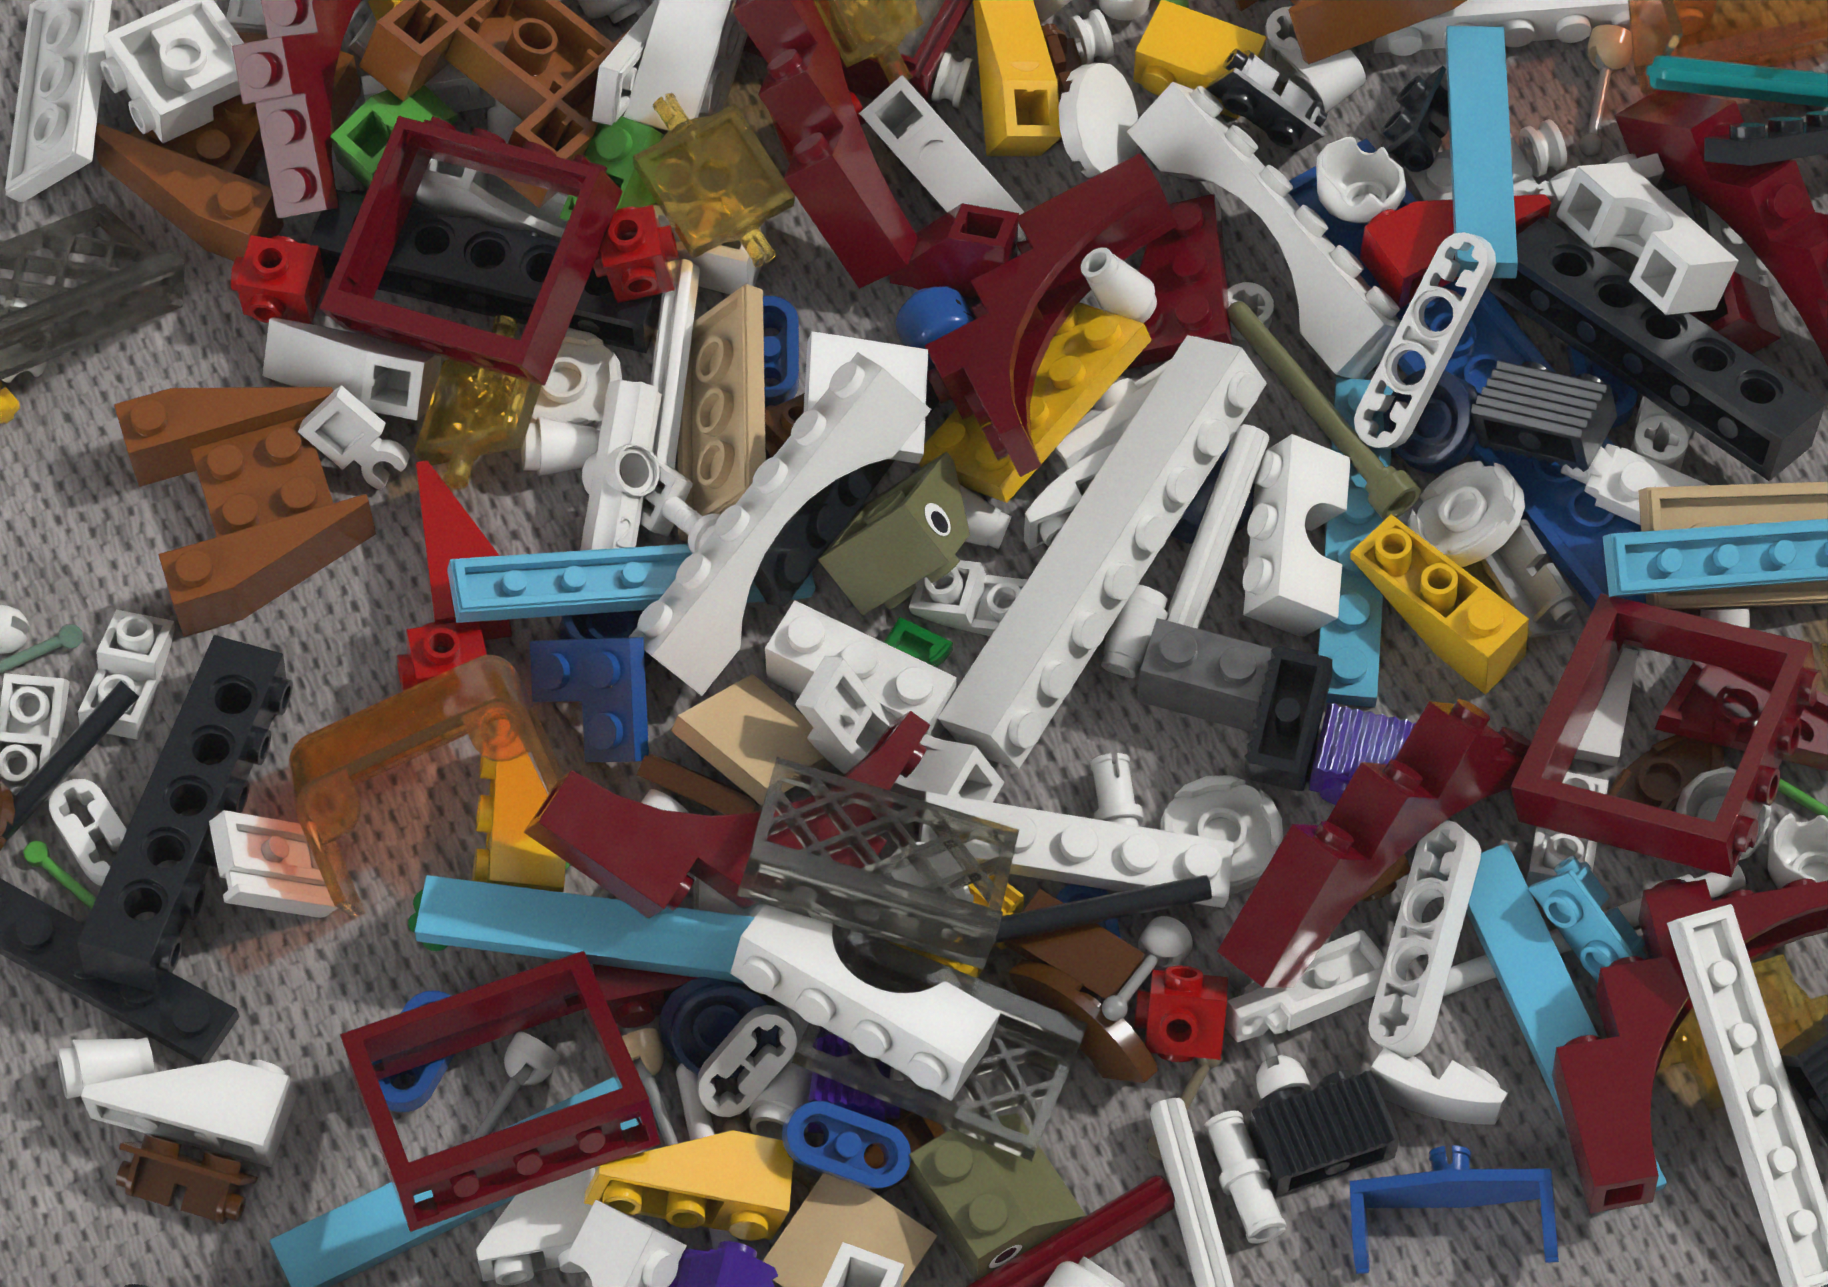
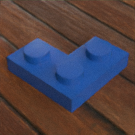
(610, 684)

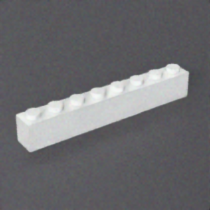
(1103, 550)

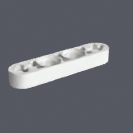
(1416, 336)
(1415, 938)

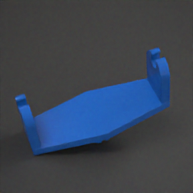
(1451, 1187)

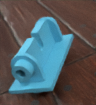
(1573, 905)

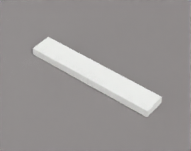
(1755, 1093)

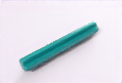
(1738, 80)

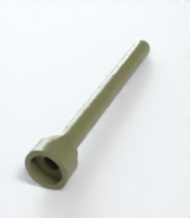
(1388, 489)

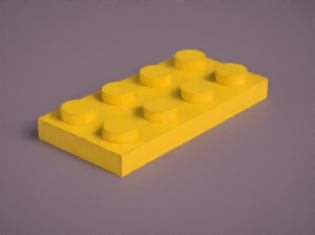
(1074, 374)

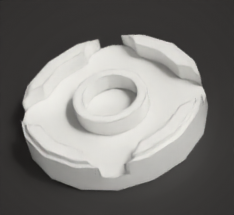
(1097, 118)
(573, 397)
(1469, 511)
(1248, 809)

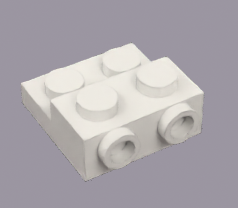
(173, 66)

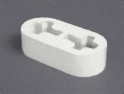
(82, 840)
(735, 1052)

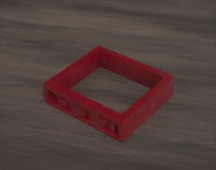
(383, 214)
(1642, 828)
(522, 1154)

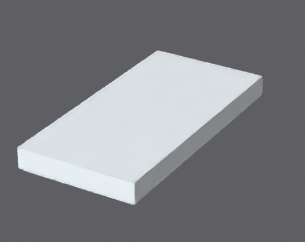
(57, 94)

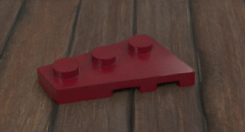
(1187, 280)
(1726, 706)

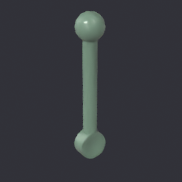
(68, 636)

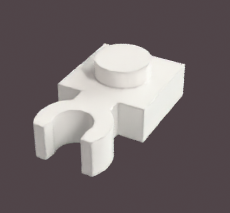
(350, 432)

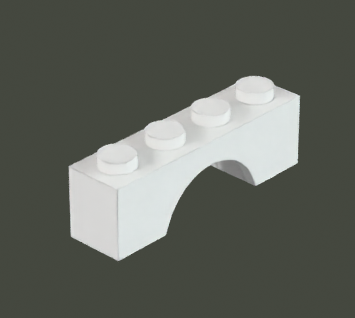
(923, 1034)

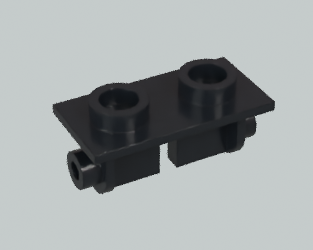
(1288, 118)
(1419, 123)

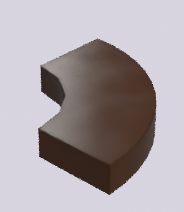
(1665, 770)
(1109, 1044)

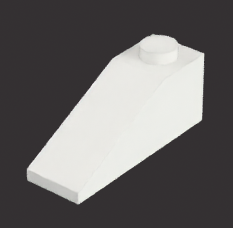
(208, 1106)

